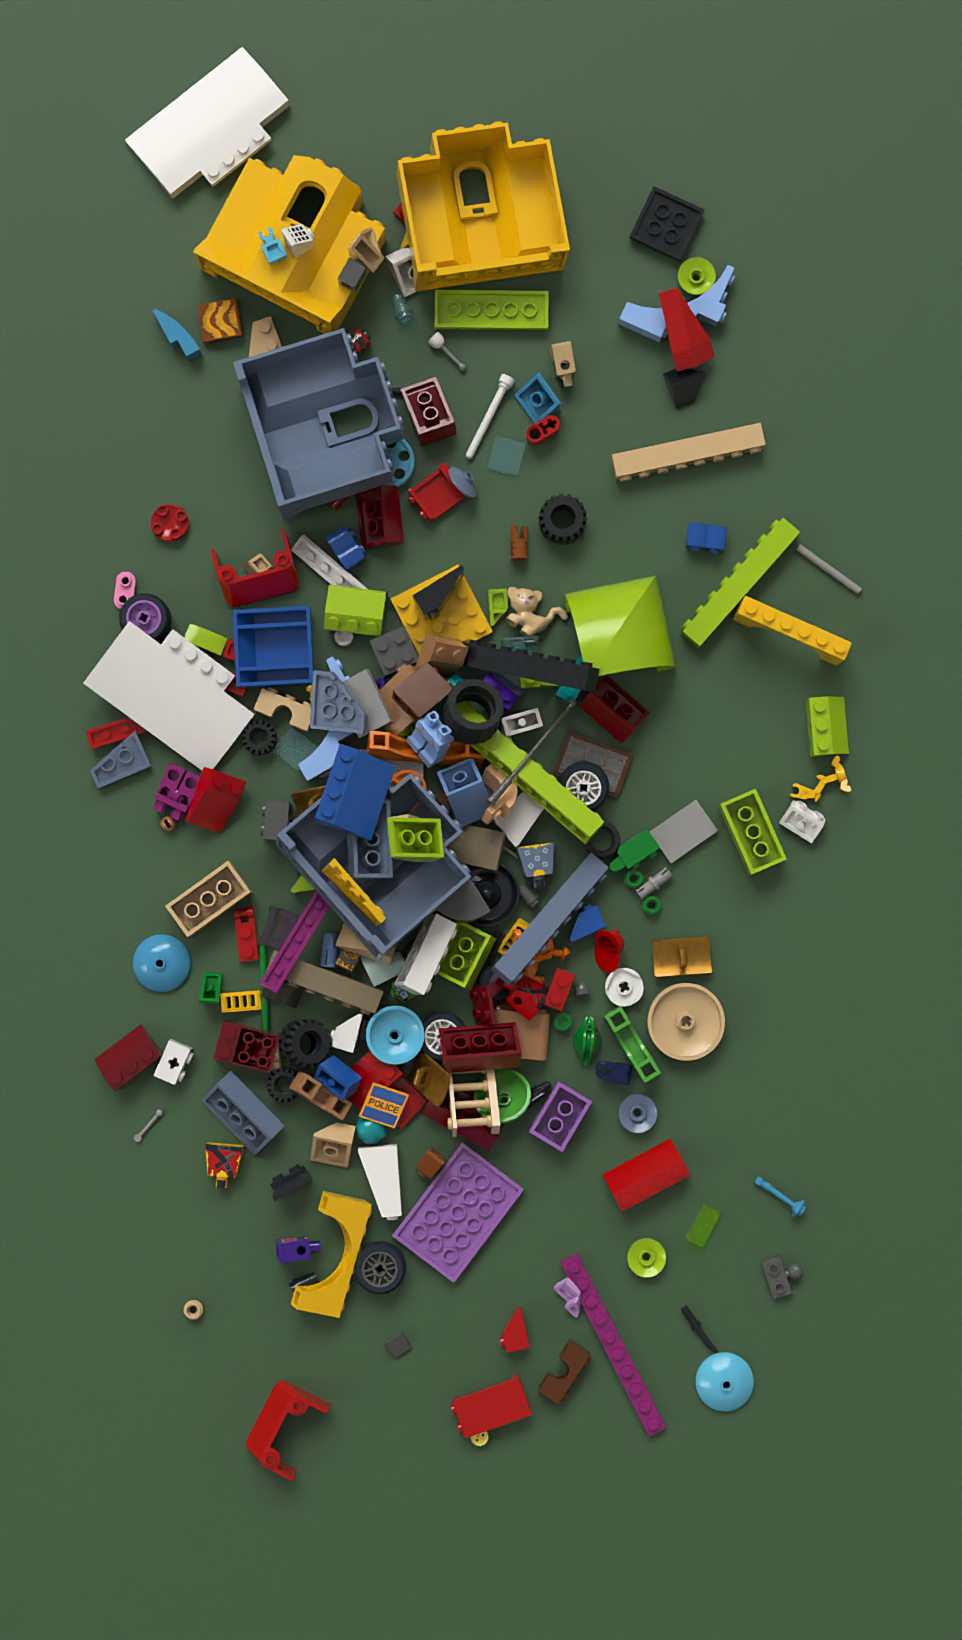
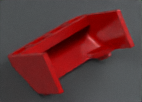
(261, 585)
(283, 1399)

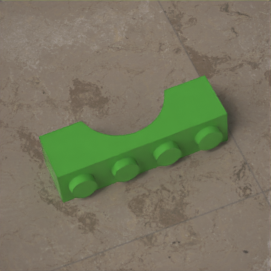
(632, 1044)

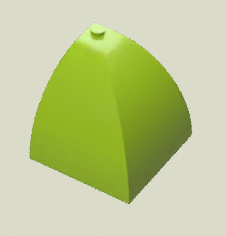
(622, 626)

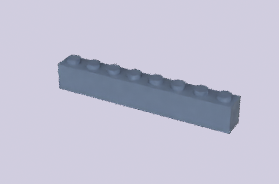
(550, 918)

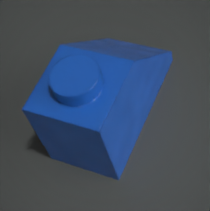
(586, 922)

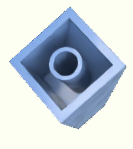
(465, 791)

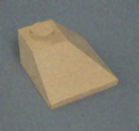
(333, 1144)

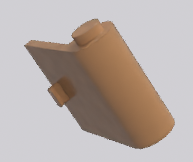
(400, 718)
(532, 1035)

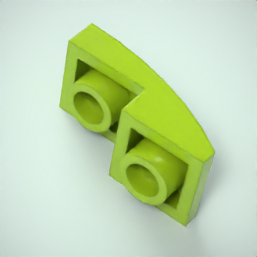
(205, 639)

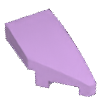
(571, 1294)

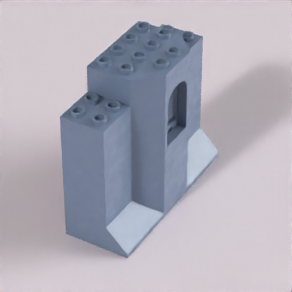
(293, 397)
(407, 897)

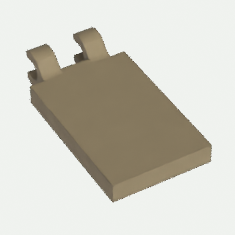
(479, 847)

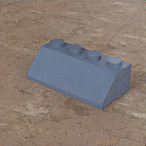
(371, 858)
(242, 1113)

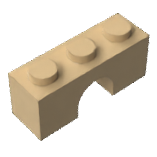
(270, 702)

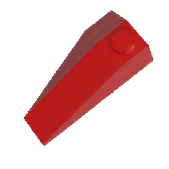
(686, 336)

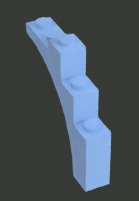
(707, 308)
(323, 757)

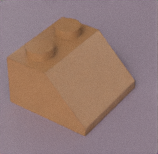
(442, 653)

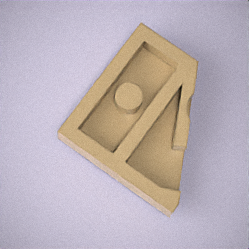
(263, 337)

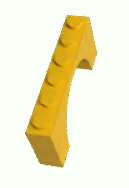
(826, 645)
(329, 1295)

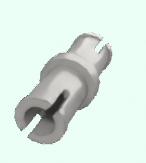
(654, 883)

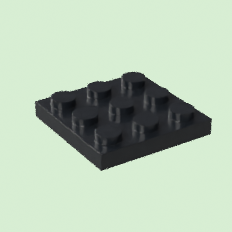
(666, 224)

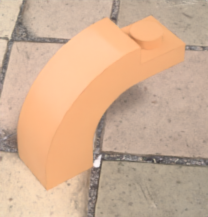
(493, 778)

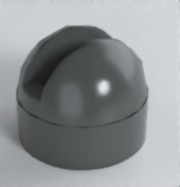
(581, 988)

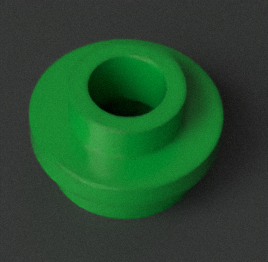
(638, 874)
(647, 910)

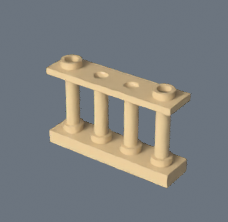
(491, 1103)

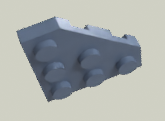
(335, 706)

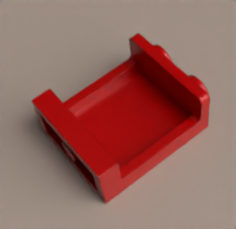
(435, 494)

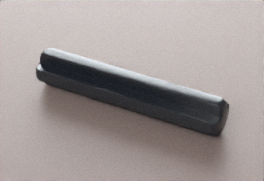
(499, 938)

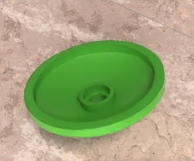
(509, 1086)

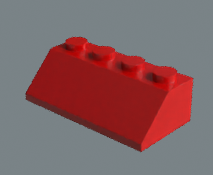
(646, 1174)

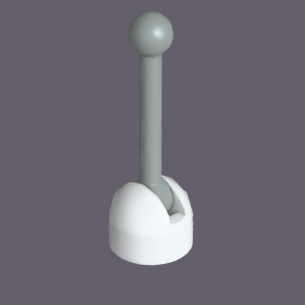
(437, 341)

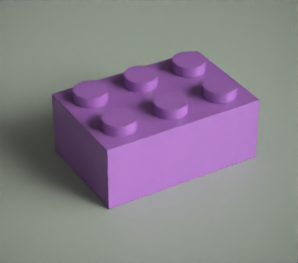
(560, 1116)

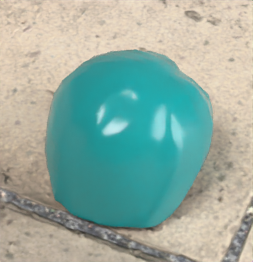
(369, 1131)

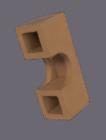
(320, 1096)

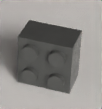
(394, 650)
(277, 817)

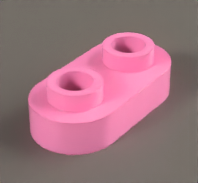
(124, 590)

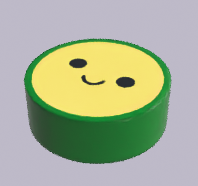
(480, 1439)

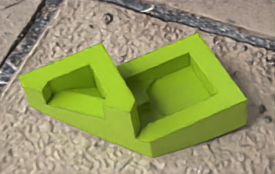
(497, 604)

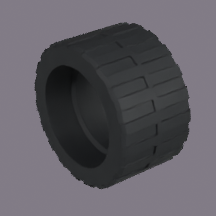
(481, 693)

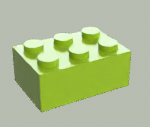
(466, 955)

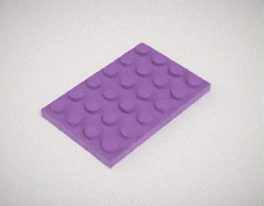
(458, 1212)

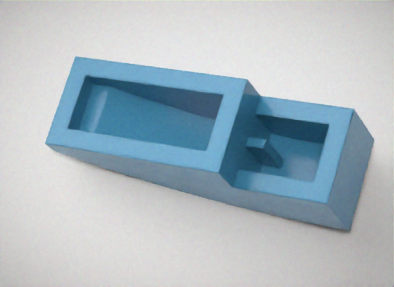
(178, 335)

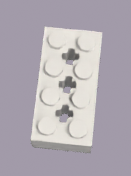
(426, 954)

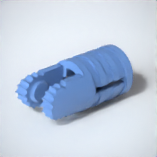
(328, 950)

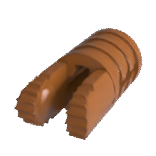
(519, 546)

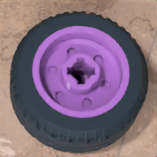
(147, 605)

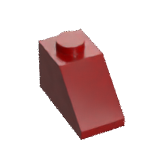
(515, 1333)

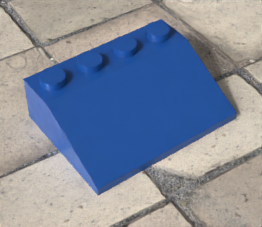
(354, 792)

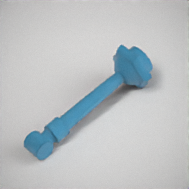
(797, 1207)

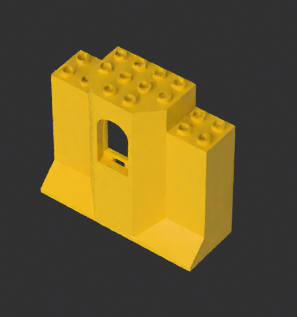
(515, 234)
(299, 284)

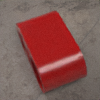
(549, 432)

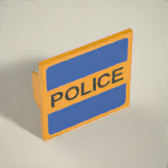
(383, 1105)

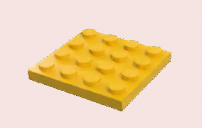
(458, 620)

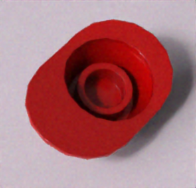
(608, 949)

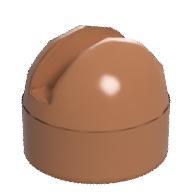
(172, 822)

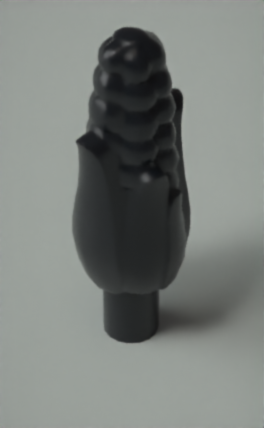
(538, 1092)

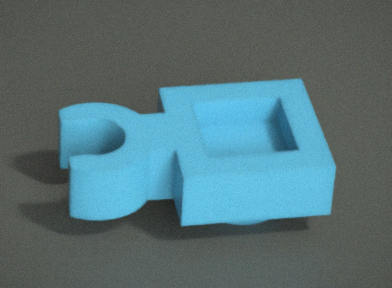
(273, 248)

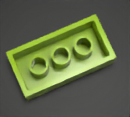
(752, 832)

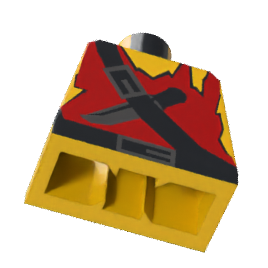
(223, 1161)

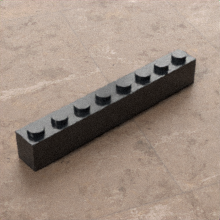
(531, 666)

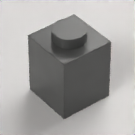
(352, 275)

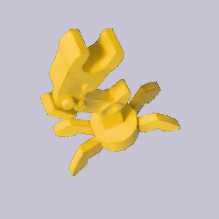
(839, 775)

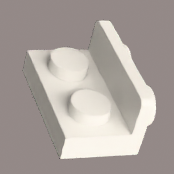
(803, 820)

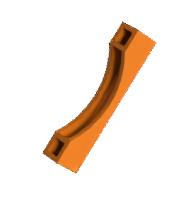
(392, 747)

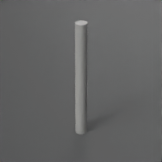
(829, 569)

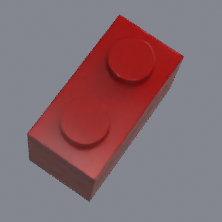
(559, 989)

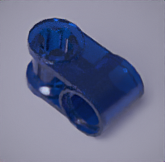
(617, 1072)

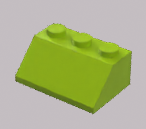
(355, 610)
(827, 726)

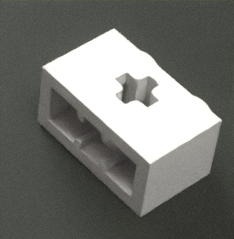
(165, 1070)

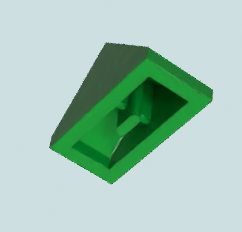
(211, 988)

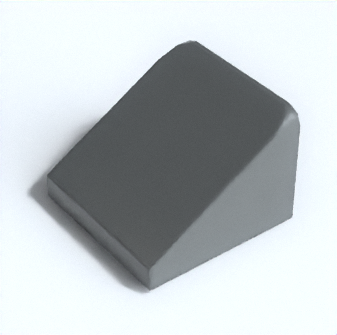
(398, 1344)

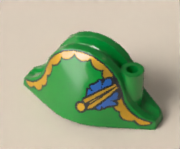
(587, 1041)

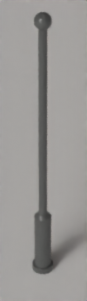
(508, 780)

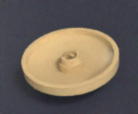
(686, 1021)

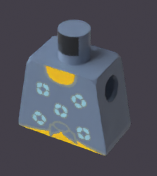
(536, 862)

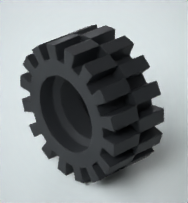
(259, 726)
(272, 1088)

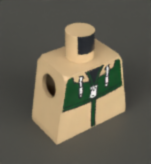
(560, 354)

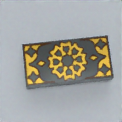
(347, 961)

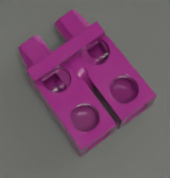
(175, 791)

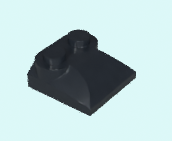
(293, 1180)

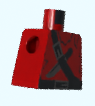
(526, 996)

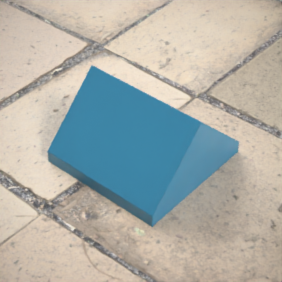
(538, 398)

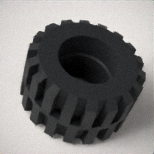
(562, 503)
(319, 1043)

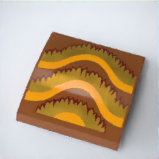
(220, 320)

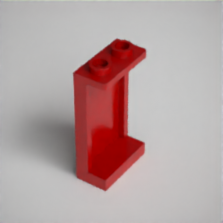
(491, 1407)

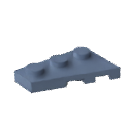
(121, 762)

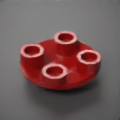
(169, 522)

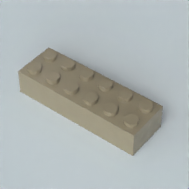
(333, 986)

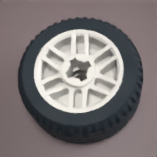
(591, 775)
(431, 1027)

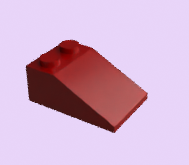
(214, 799)
(374, 1071)

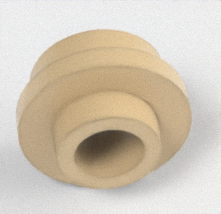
(190, 1315)

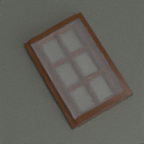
(611, 760)

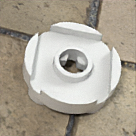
(627, 997)

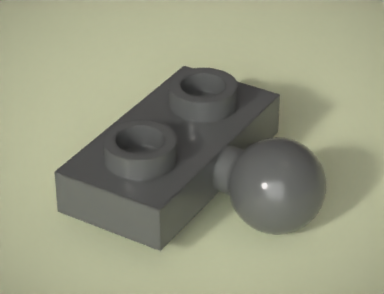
(778, 1276)

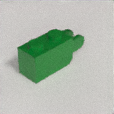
(634, 851)

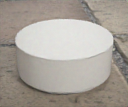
(343, 638)

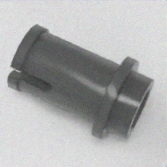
(528, 896)

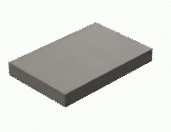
(368, 696)
(683, 831)

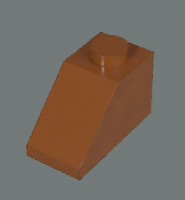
(430, 1163)

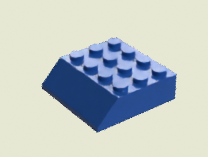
(273, 647)

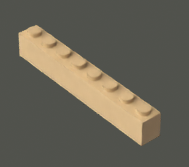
(687, 452)

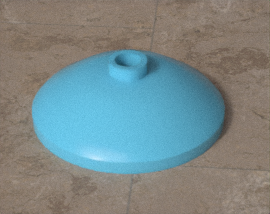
(397, 1020)
(719, 1369)

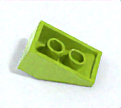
(415, 839)

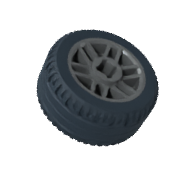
(393, 1267)

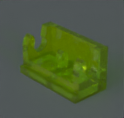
(703, 1225)

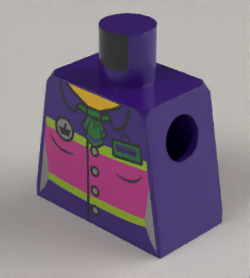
(287, 1249)

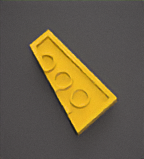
(348, 886)

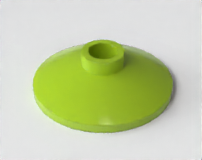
(701, 268)
(648, 1267)

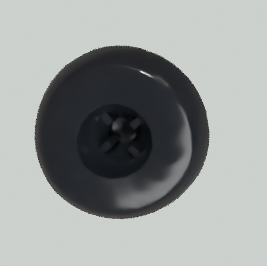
(499, 892)

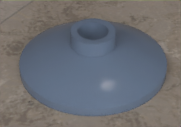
(463, 482)
(645, 1120)

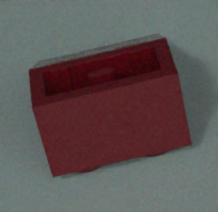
(246, 1046)

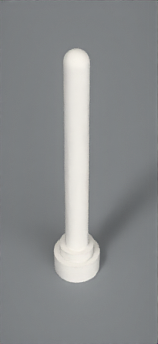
(505, 383)

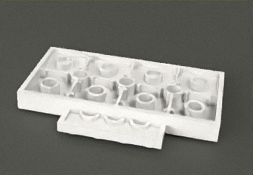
(210, 125)
(171, 693)

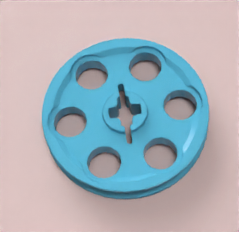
(406, 466)

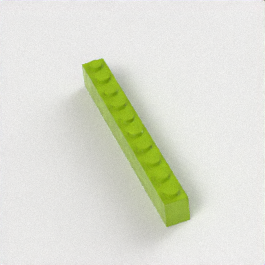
(535, 781)

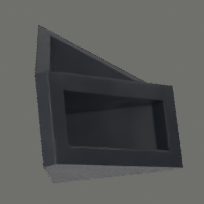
(684, 385)

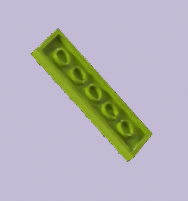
(491, 310)

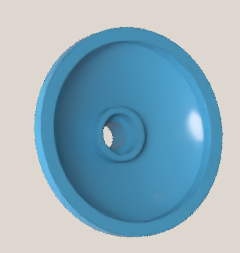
(175, 963)

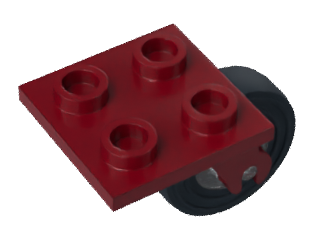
(481, 995)

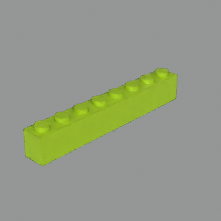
(741, 581)

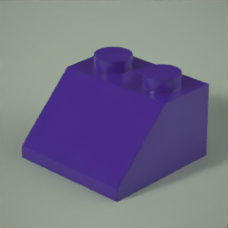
(508, 690)

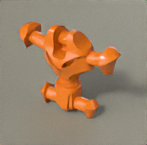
(548, 952)

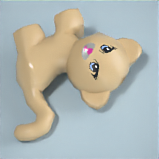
(524, 603)

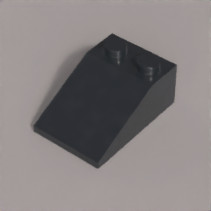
(434, 597)

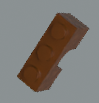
(557, 1387)

